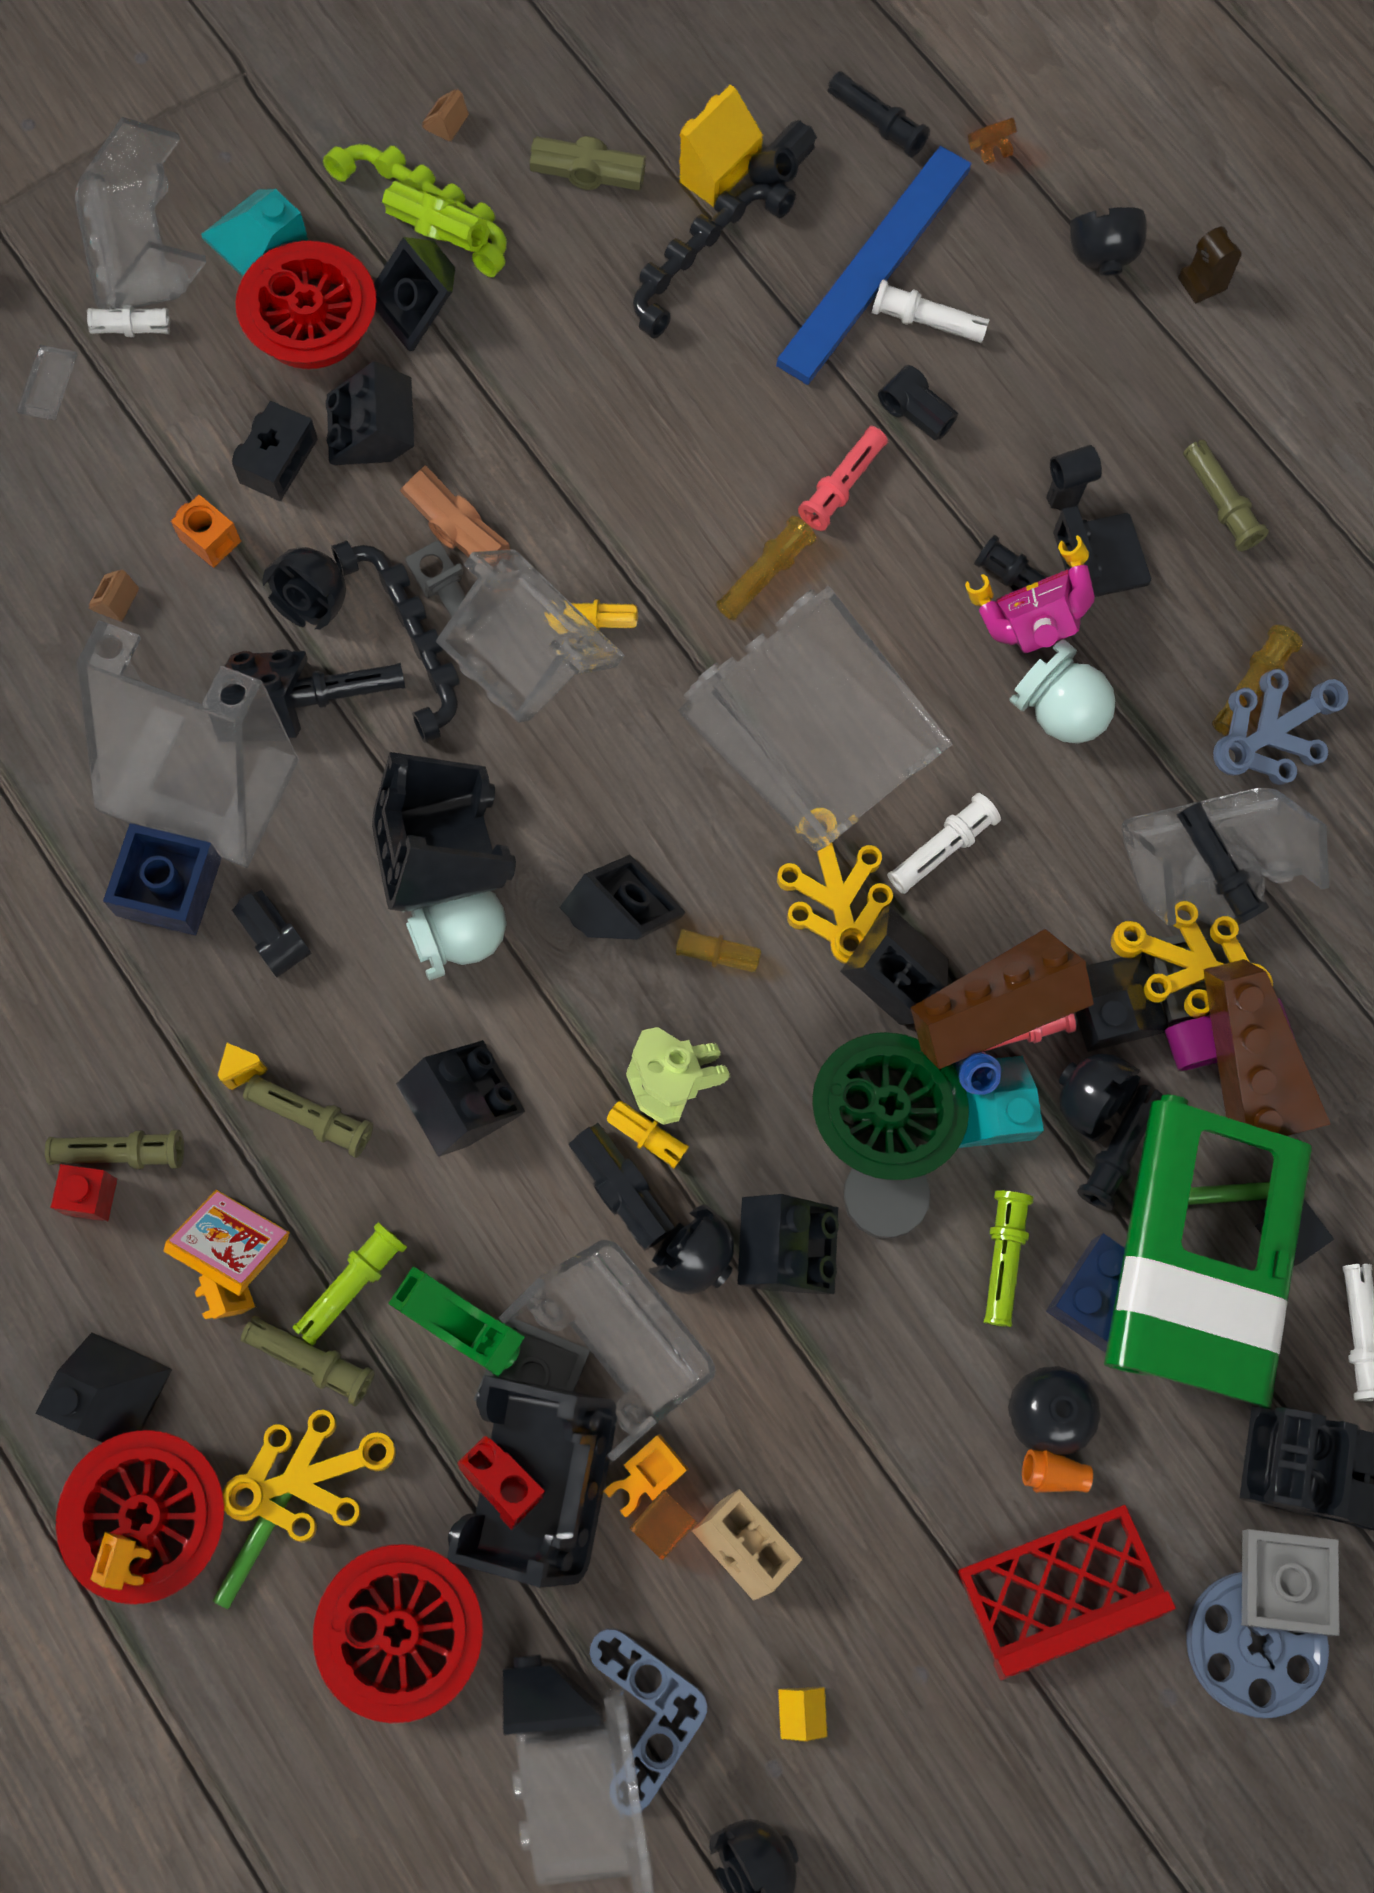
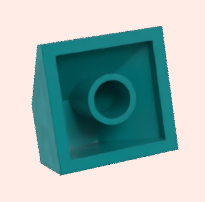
(254, 228)
(1008, 1112)

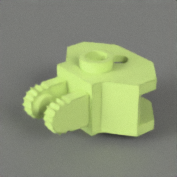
(671, 1073)

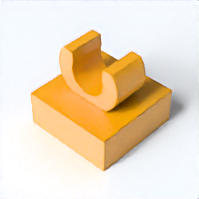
(222, 1301)
(114, 1559)

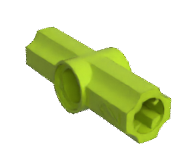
(436, 216)

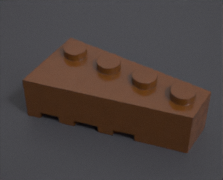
(1003, 1000)
(1257, 1054)

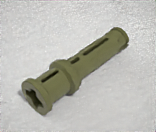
(1233, 508)
(325, 1122)
(136, 1149)
(325, 1368)

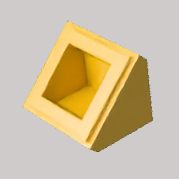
(239, 1066)
(802, 1713)

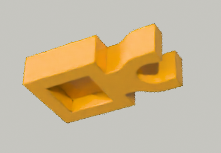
(651, 1472)

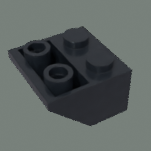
(370, 417)
(896, 966)
(459, 1097)
(787, 1244)

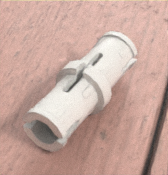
(128, 320)

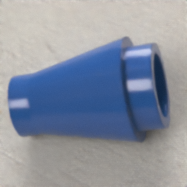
(979, 1073)

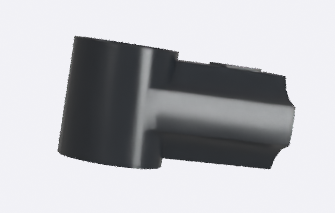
(783, 156)
(910, 396)
(1071, 474)
(274, 939)

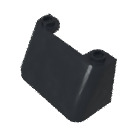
(435, 833)
(564, 1448)

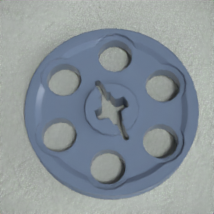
(1249, 1666)

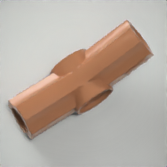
(450, 516)

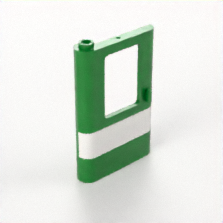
(1193, 1313)

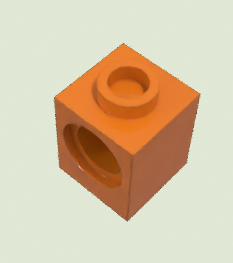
(211, 544)

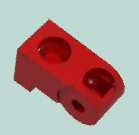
(501, 1481)

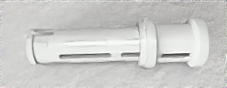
(911, 307)
(958, 832)
(1361, 1309)

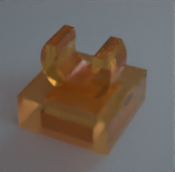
(993, 136)

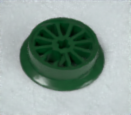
(902, 1054)

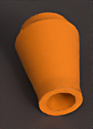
(1055, 1473)

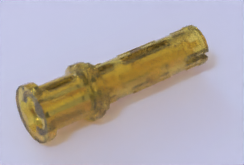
(777, 556)
(1273, 655)

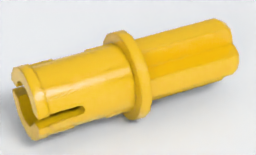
(609, 614)
(647, 1133)

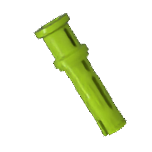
(1008, 1236)
(363, 1267)

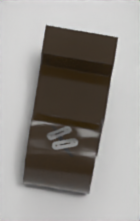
(1211, 266)

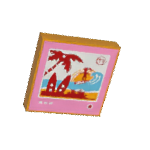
(226, 1242)

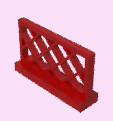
(1079, 1631)

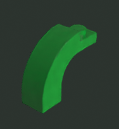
(457, 1322)

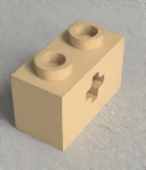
(747, 1545)

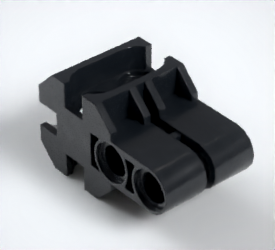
(1309, 1466)

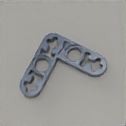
(659, 1701)

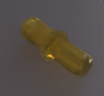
(718, 951)

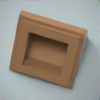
(447, 115)
(114, 595)

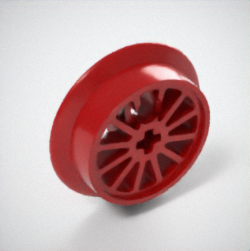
(307, 307)
(90, 1478)
(335, 1630)

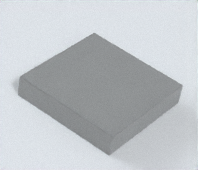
(1290, 1582)

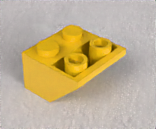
(718, 146)

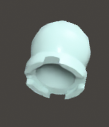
(1068, 698)
(457, 931)

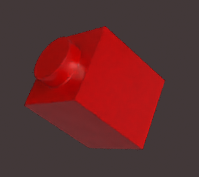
(84, 1192)

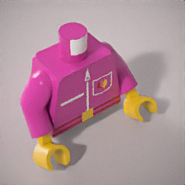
(1042, 611)

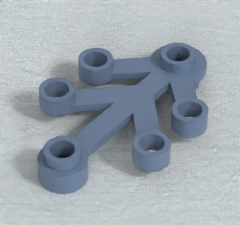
(1273, 730)

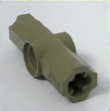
(587, 163)

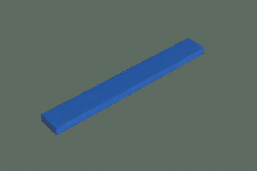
(874, 262)

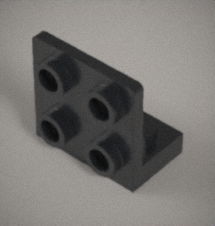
(1113, 547)
(279, 675)

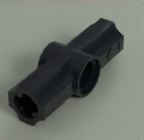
(621, 1186)

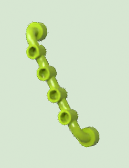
(390, 163)

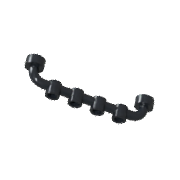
(705, 232)
(410, 613)

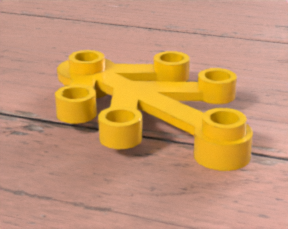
(837, 898)
(1194, 961)
(301, 1477)

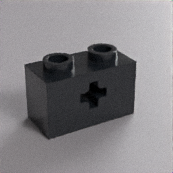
(274, 450)

